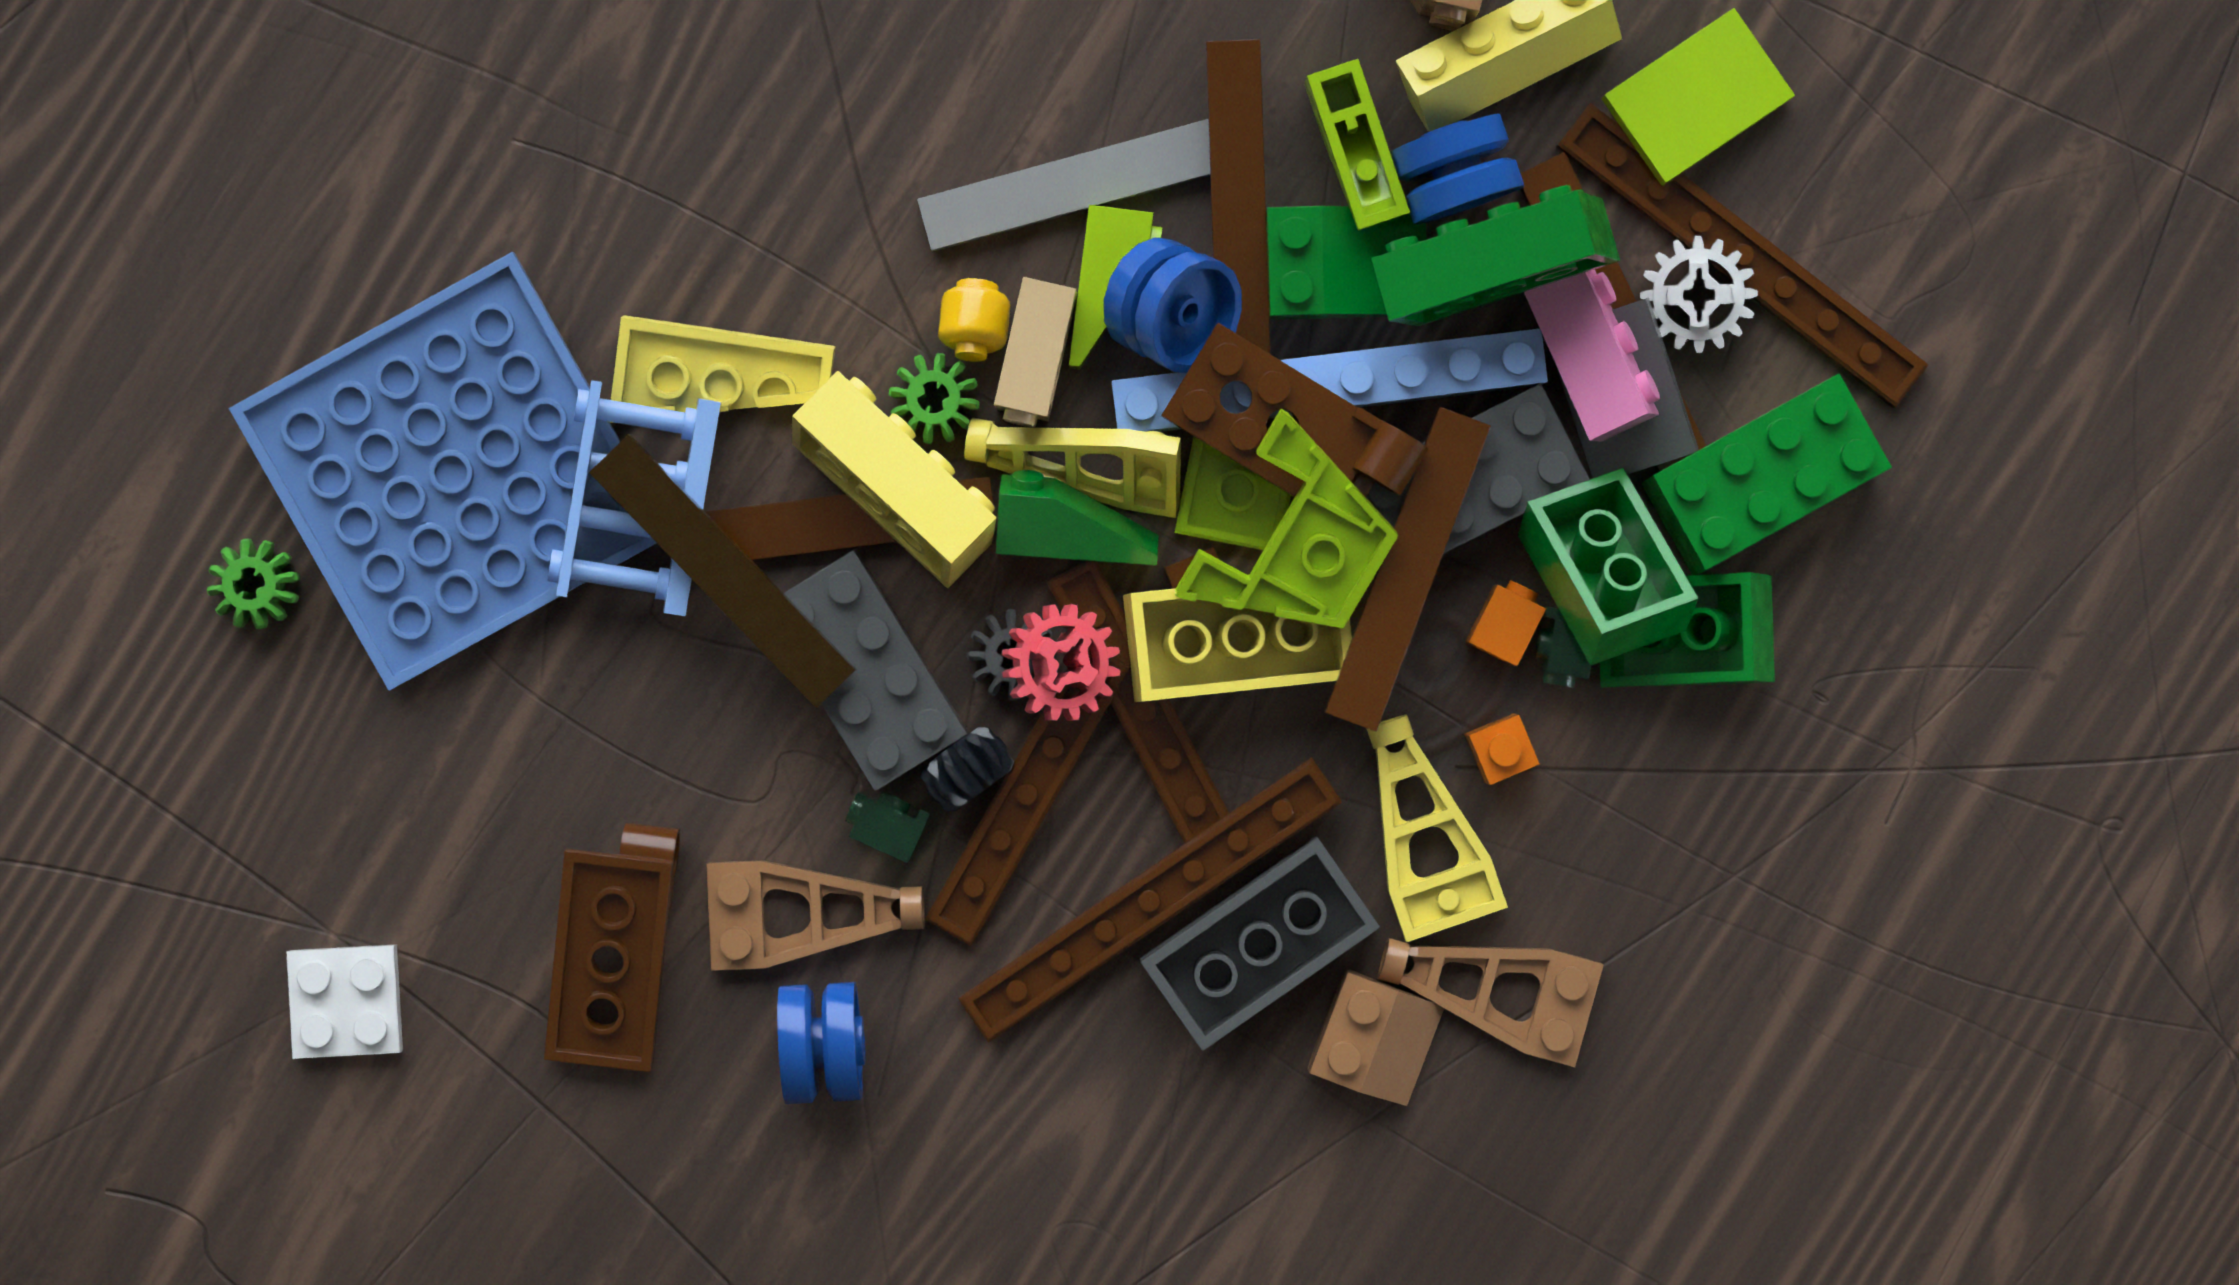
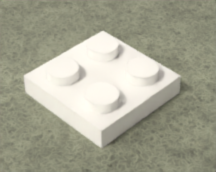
(344, 1001)

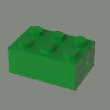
(1607, 566)

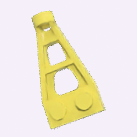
(1148, 458)
(1450, 895)

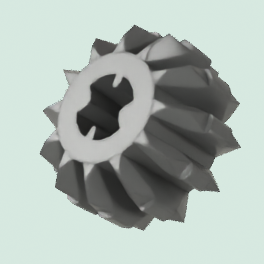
(993, 658)

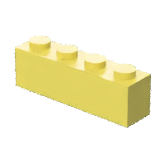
(1503, 55)

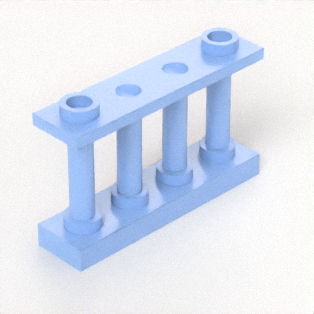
(694, 425)

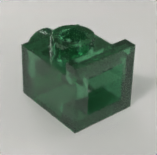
(1560, 652)
(886, 824)

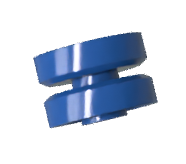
(1454, 161)
(1169, 301)
(824, 1042)

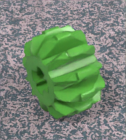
(951, 404)
(240, 571)

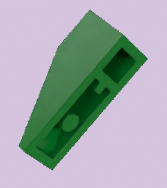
(1057, 521)

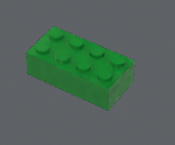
(1495, 257)
(1766, 475)

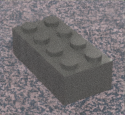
(1520, 461)
(892, 704)
(1259, 943)

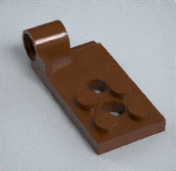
(1350, 436)
(620, 905)

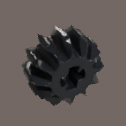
(967, 769)

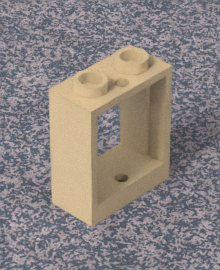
(1035, 352)

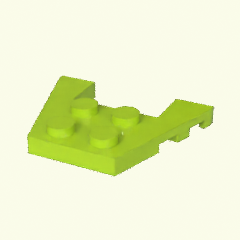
(1318, 553)

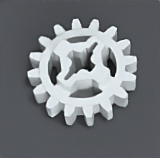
(1723, 293)

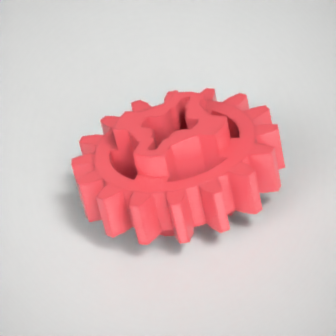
(1080, 672)

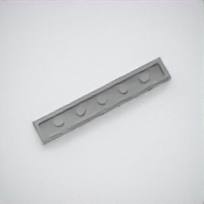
(1066, 186)

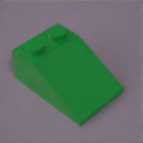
(1325, 264)
(1724, 642)

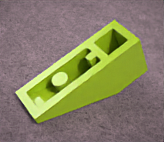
(1356, 144)
(1107, 240)

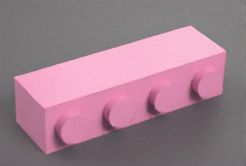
(1594, 354)

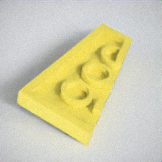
(678, 363)

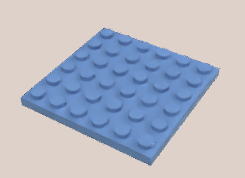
(437, 468)

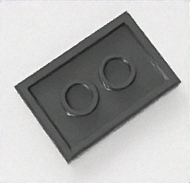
(1658, 438)

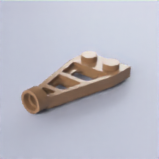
(738, 913)
(1560, 1006)

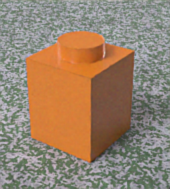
(1506, 622)
(1502, 749)

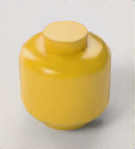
(974, 319)

